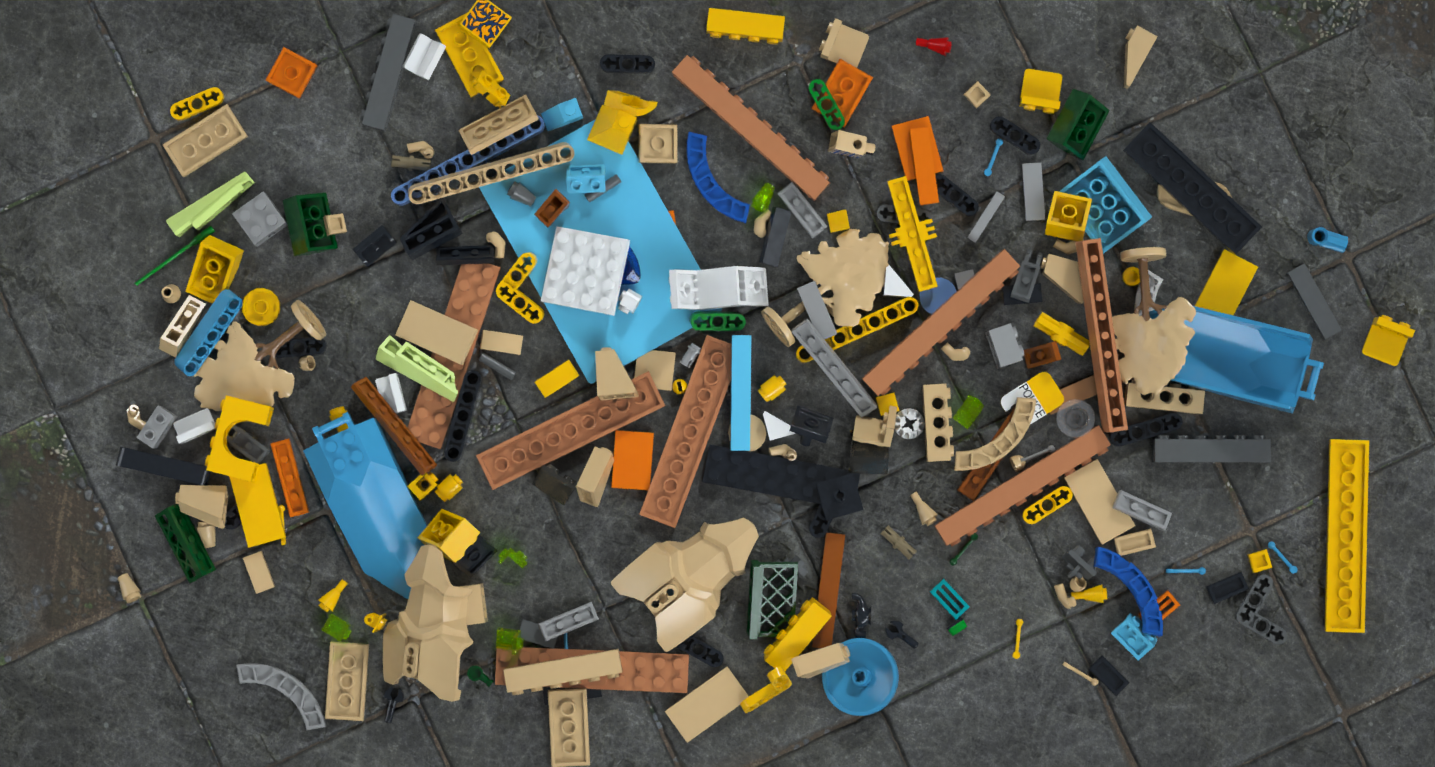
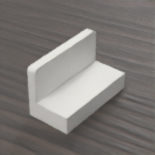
(424, 56)
(391, 391)
(194, 426)

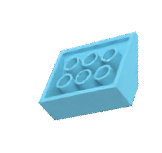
(1114, 206)

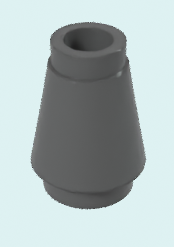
(521, 194)

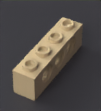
(1194, 404)
(933, 452)

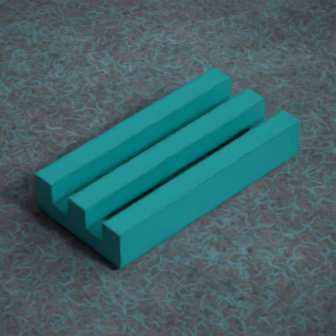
(938, 587)

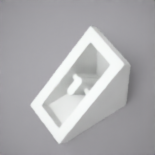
(894, 285)
(775, 427)

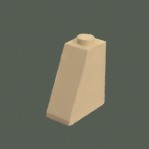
(1064, 275)
(612, 376)
(595, 476)
(204, 503)
(821, 660)

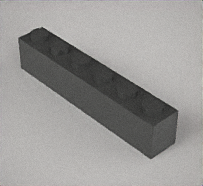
(389, 72)
(1211, 450)

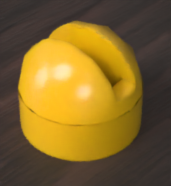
(675, 386)

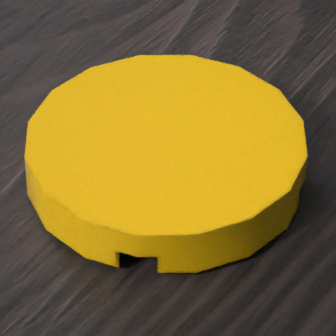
(261, 307)

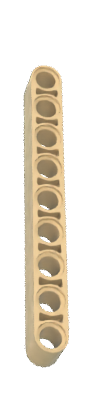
(481, 170)

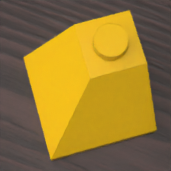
(612, 129)

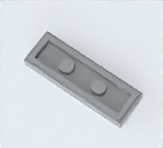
(1033, 192)
(802, 210)
(817, 309)
(1142, 510)
(568, 621)

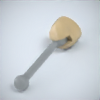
(1018, 462)

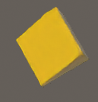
(838, 221)

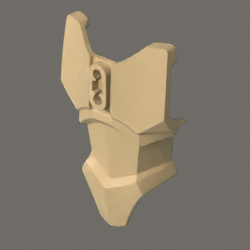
(694, 572)
(431, 630)

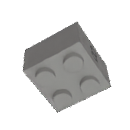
(260, 218)
(1004, 345)

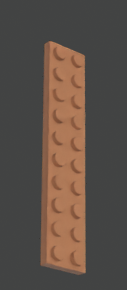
(469, 306)
(567, 433)
(689, 433)
(640, 669)

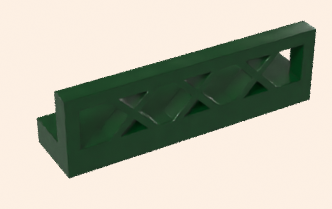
(187, 540)

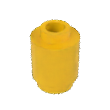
(772, 388)
(449, 487)

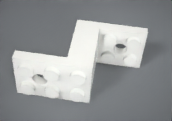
(718, 288)

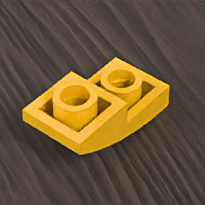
(556, 378)

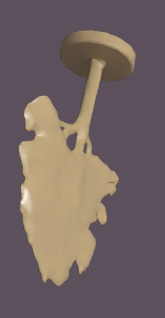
(851, 271)

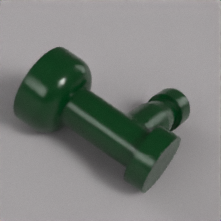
(476, 673)

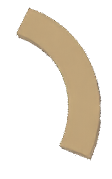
(1003, 443)

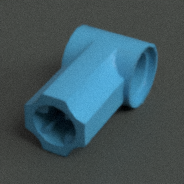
(1328, 240)

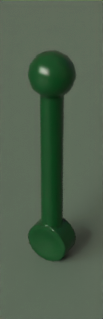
(973, 537)

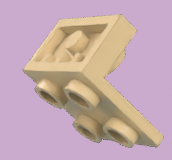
(875, 430)

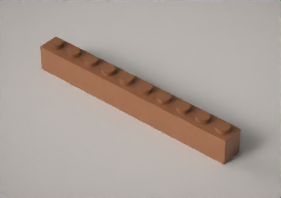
(750, 128)
(940, 322)
(1101, 335)
(1022, 485)

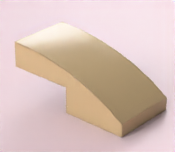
(501, 342)

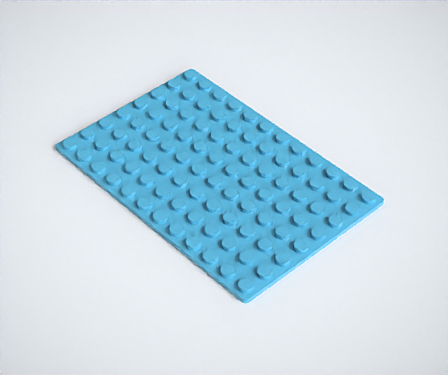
(627, 212)

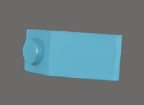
(562, 114)

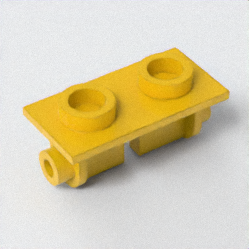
(497, 95)
(375, 621)

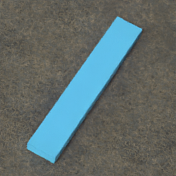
(740, 392)

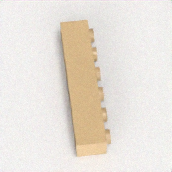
(562, 671)

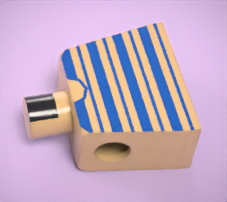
(842, 143)

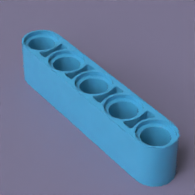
(208, 332)

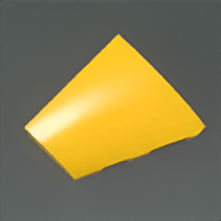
(629, 103)

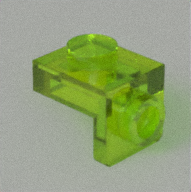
(968, 411)
(518, 557)
(337, 628)
(509, 640)

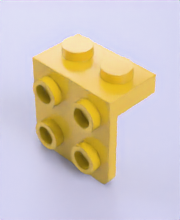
(1041, 91)
(1387, 340)

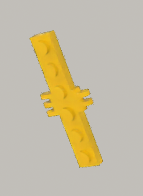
(912, 234)

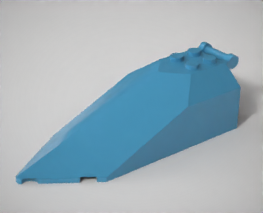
(1248, 360)
(369, 498)

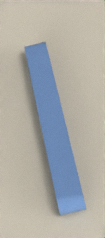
(460, 166)

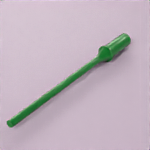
(197, 239)

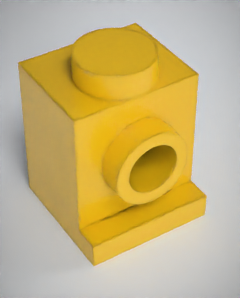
(416, 485)

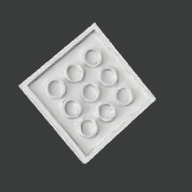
(585, 270)

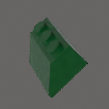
(1078, 124)
(307, 225)

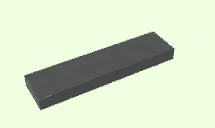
(1314, 301)

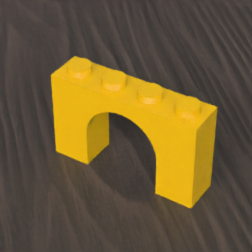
(233, 412)

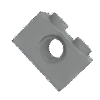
(157, 427)

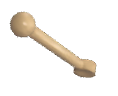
(1094, 681)

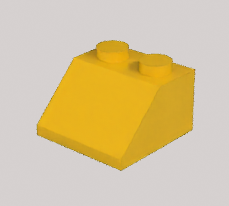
(1068, 216)

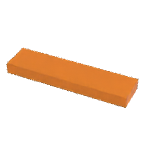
(924, 166)
(289, 478)

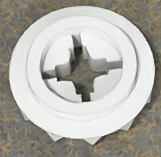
(918, 426)

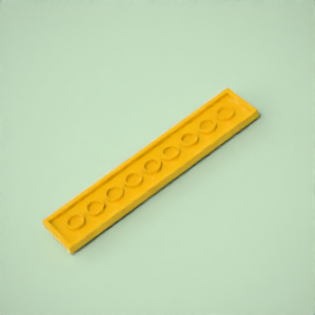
(1346, 536)

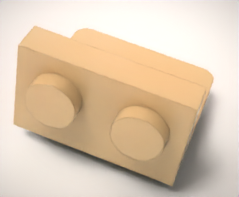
(843, 44)

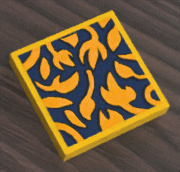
(485, 22)

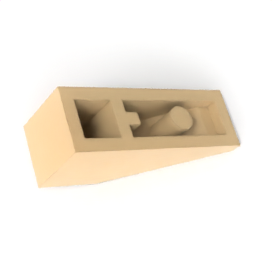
(1136, 50)
(181, 326)

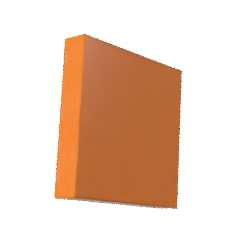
(291, 72)

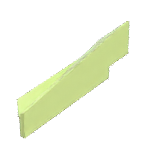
(209, 206)
(418, 367)

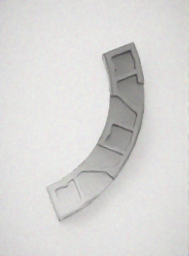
(288, 686)

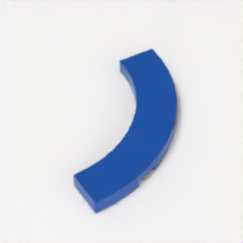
(707, 184)
(1137, 584)

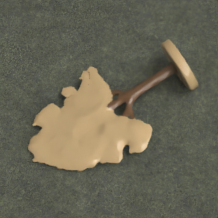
(1151, 346)
(239, 367)

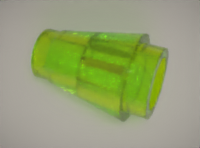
(763, 198)

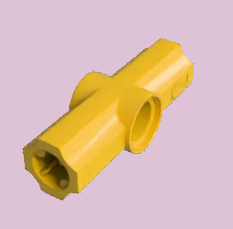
(1062, 334)

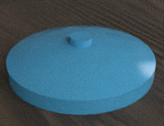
(865, 682)

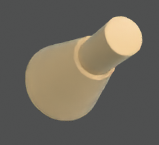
(926, 514)

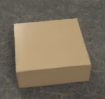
(977, 94)
(335, 224)

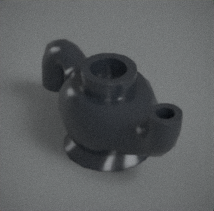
(861, 616)

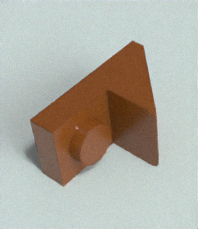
(552, 208)
(1042, 355)

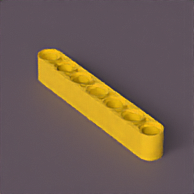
(866, 327)

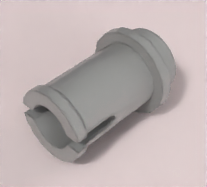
(690, 355)

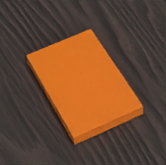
(847, 87)
(903, 142)
(632, 460)

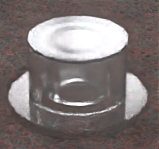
(1075, 418)

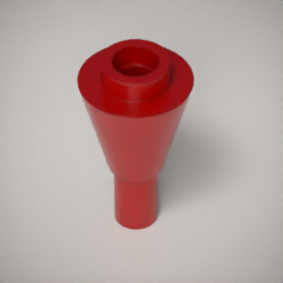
(939, 45)

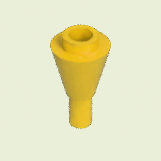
(1094, 594)
(330, 599)

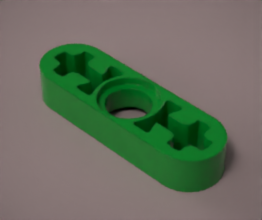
(815, 94)
(731, 316)

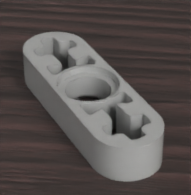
(986, 216)

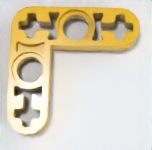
(514, 285)
(779, 683)

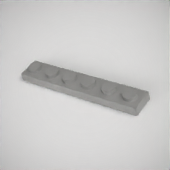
(834, 368)

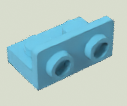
(585, 178)
(1131, 637)

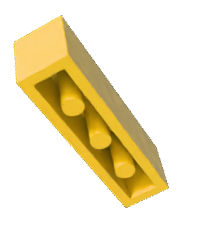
(745, 25)
(797, 635)

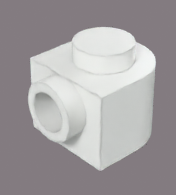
(629, 301)

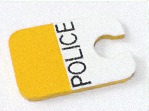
(1040, 387)

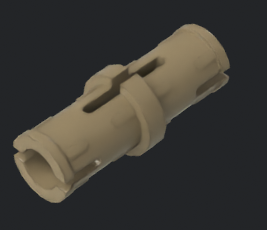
(411, 163)
(898, 542)

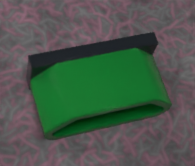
(956, 627)

